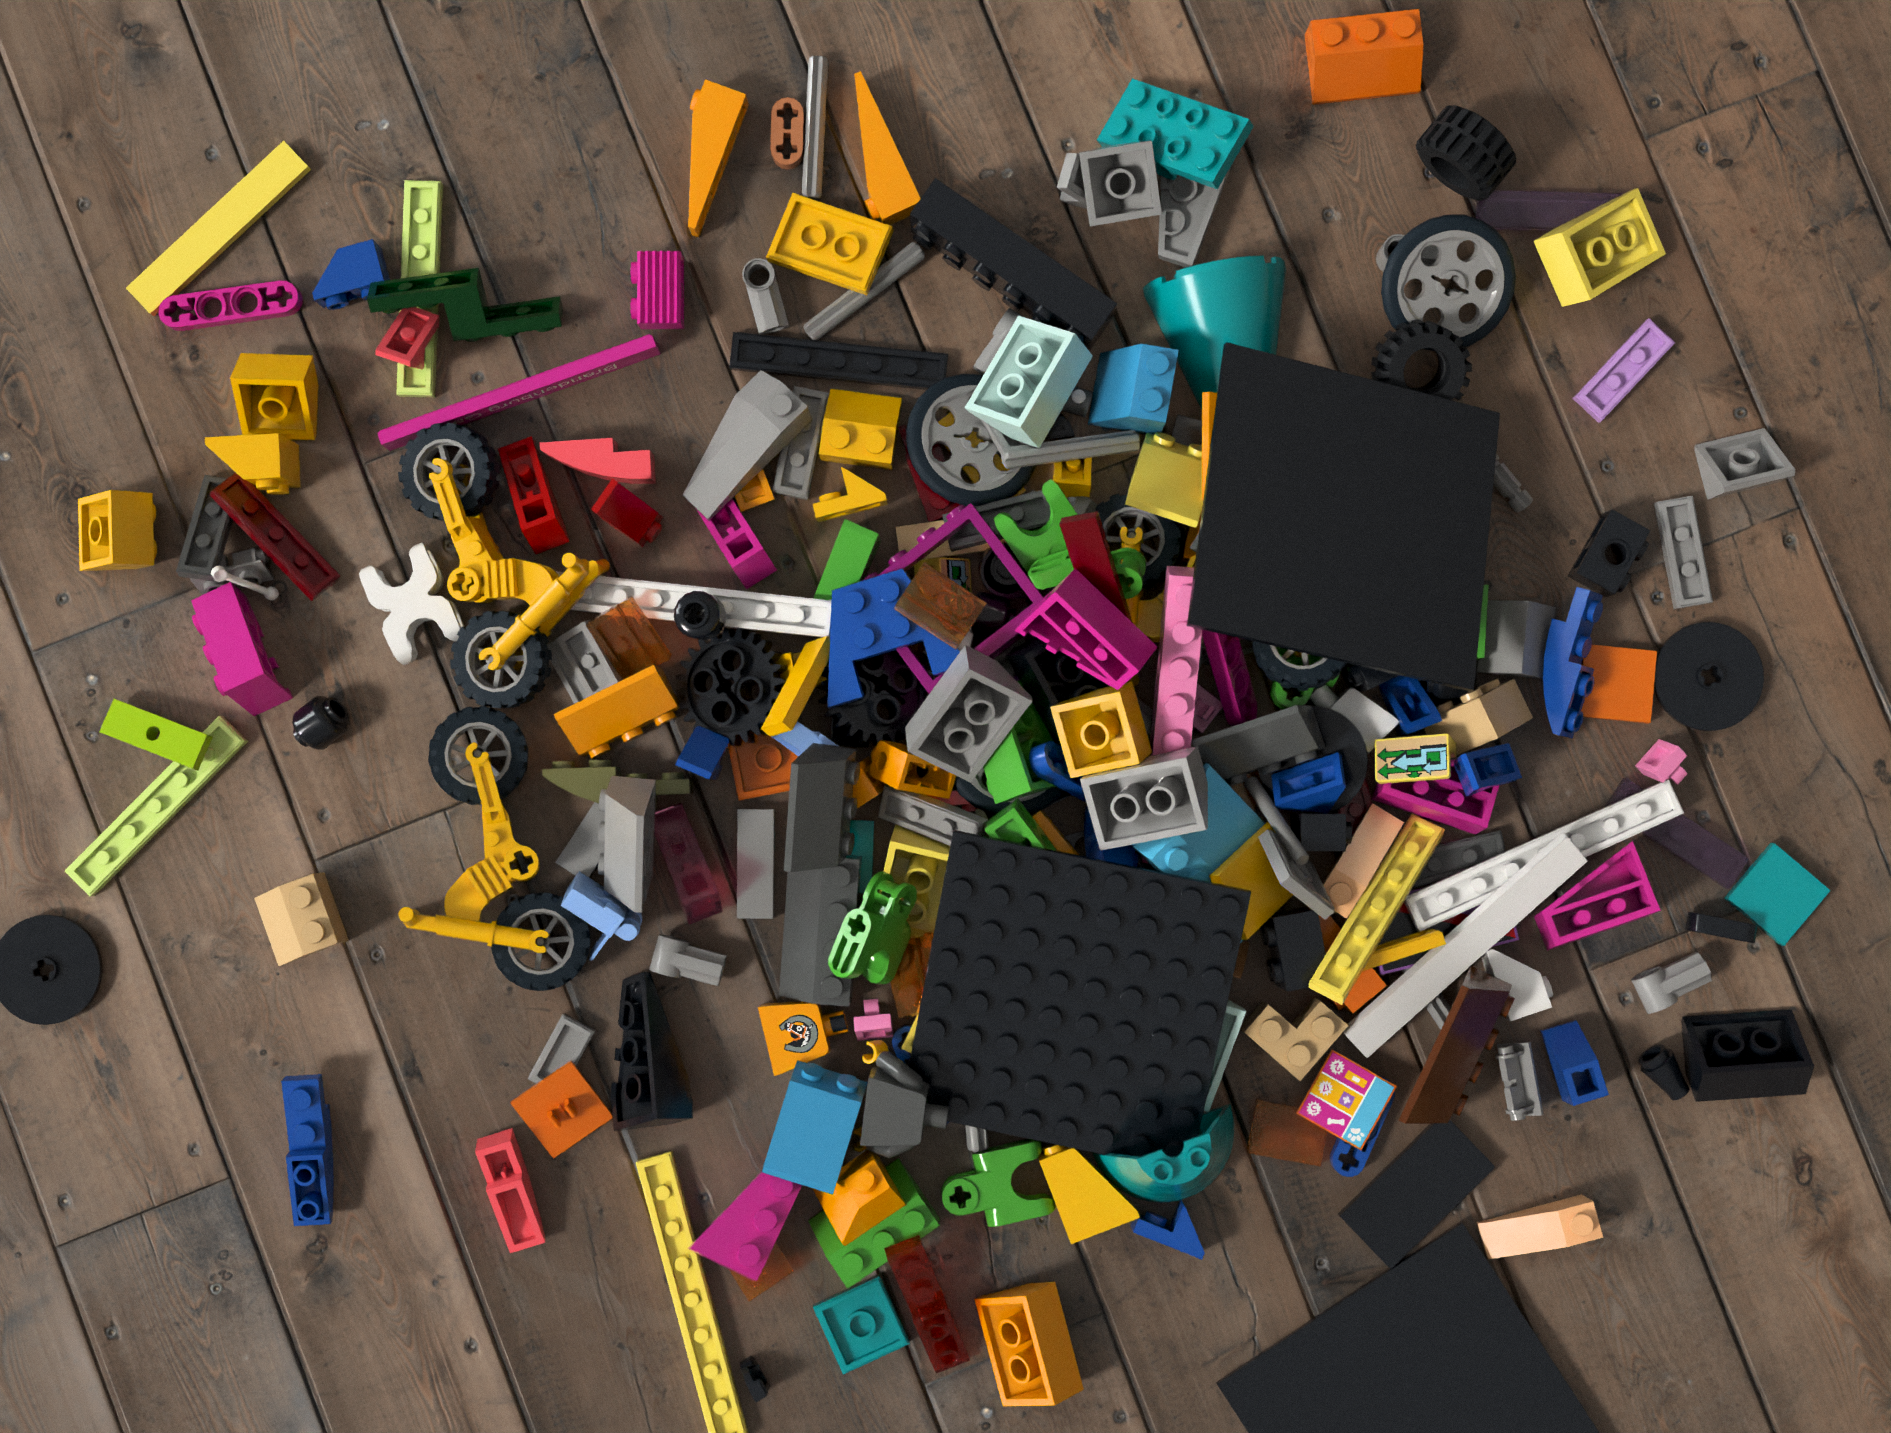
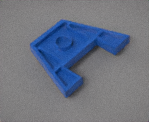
(869, 626)

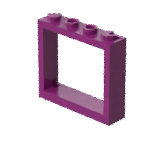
(932, 539)

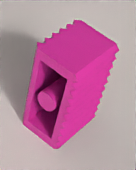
(659, 290)

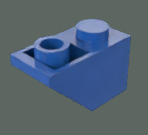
(350, 275)
(1573, 1064)

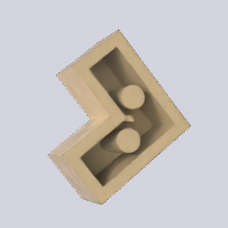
(1482, 715)
(1296, 1044)

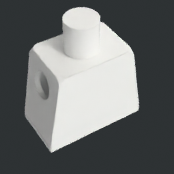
(1365, 714)

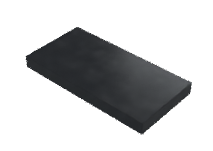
(1416, 1191)

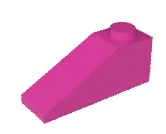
(739, 545)

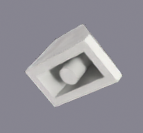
(1528, 986)

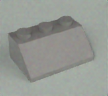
(966, 715)
(1148, 800)
(628, 839)

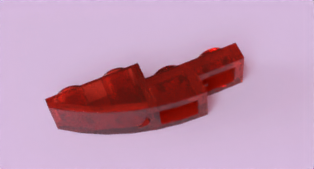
(927, 1303)

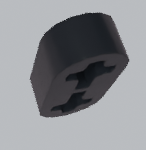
(1721, 927)

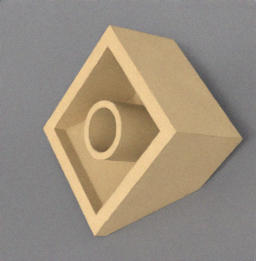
(301, 918)

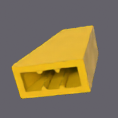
(1083, 1194)

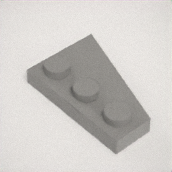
(1185, 218)

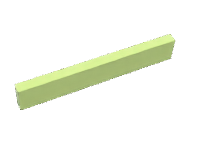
(421, 257)
(153, 810)

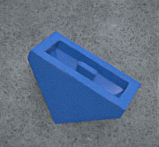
(1408, 704)
(1310, 785)

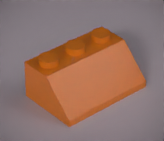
(1365, 56)

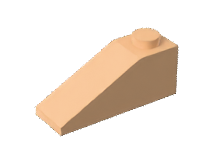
(1361, 859)
(1541, 1228)

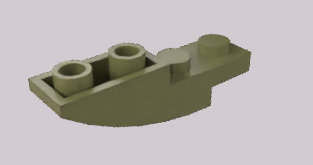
(590, 780)

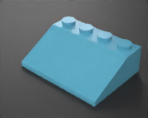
(1202, 852)

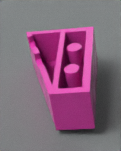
(1090, 630)
(237, 650)
(1441, 801)
(1599, 902)
(749, 1226)

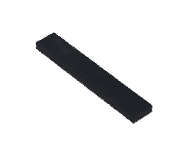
(837, 361)

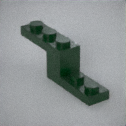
(465, 305)

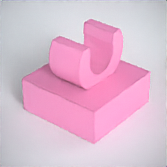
(1205, 709)
(1663, 762)
(873, 1024)

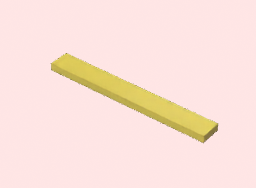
(691, 1294)

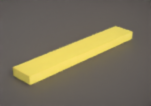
(219, 227)
(1376, 909)

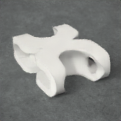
(412, 603)

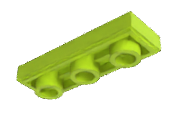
(141, 728)

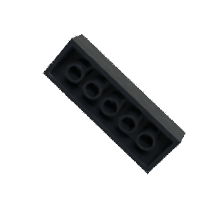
(1009, 264)

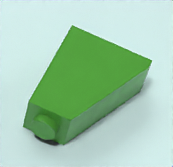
(849, 559)

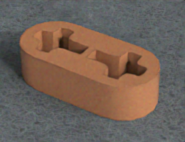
(779, 133)

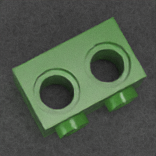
(1018, 826)

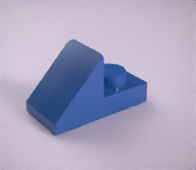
(703, 753)
(1486, 768)
(1179, 1235)

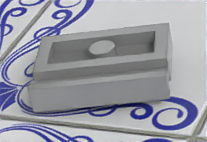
(582, 663)

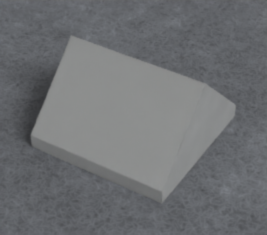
(1120, 182)
(1741, 463)
(1516, 638)

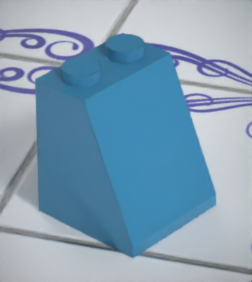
(1133, 388)
(814, 1127)

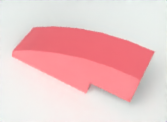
(602, 460)
(510, 1190)

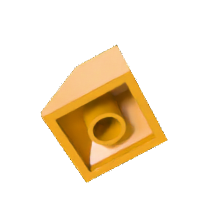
(861, 1197)

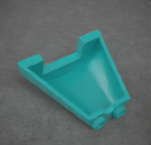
(1214, 305)
(1175, 1178)

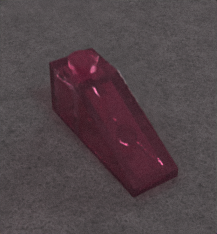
(686, 865)

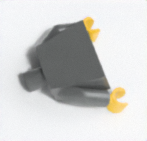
(895, 1106)

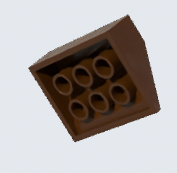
(1457, 1049)

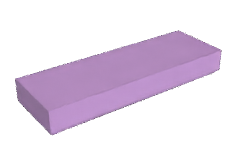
(1623, 370)

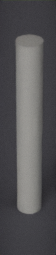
(1277, 821)

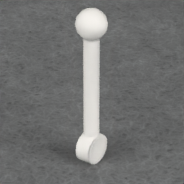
(220, 574)

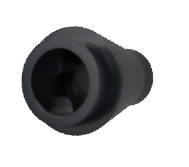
(1662, 1068)

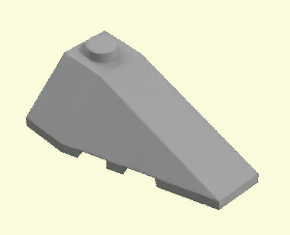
(752, 432)

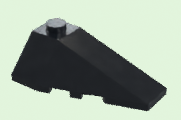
(651, 1073)

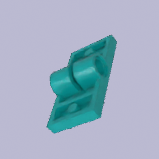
(1185, 133)

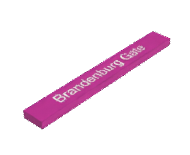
(524, 390)

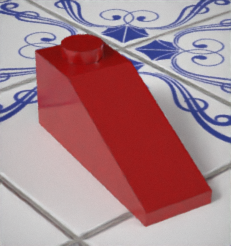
(533, 496)
(628, 514)

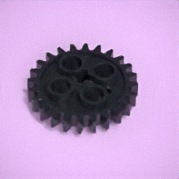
(756, 666)
(862, 715)

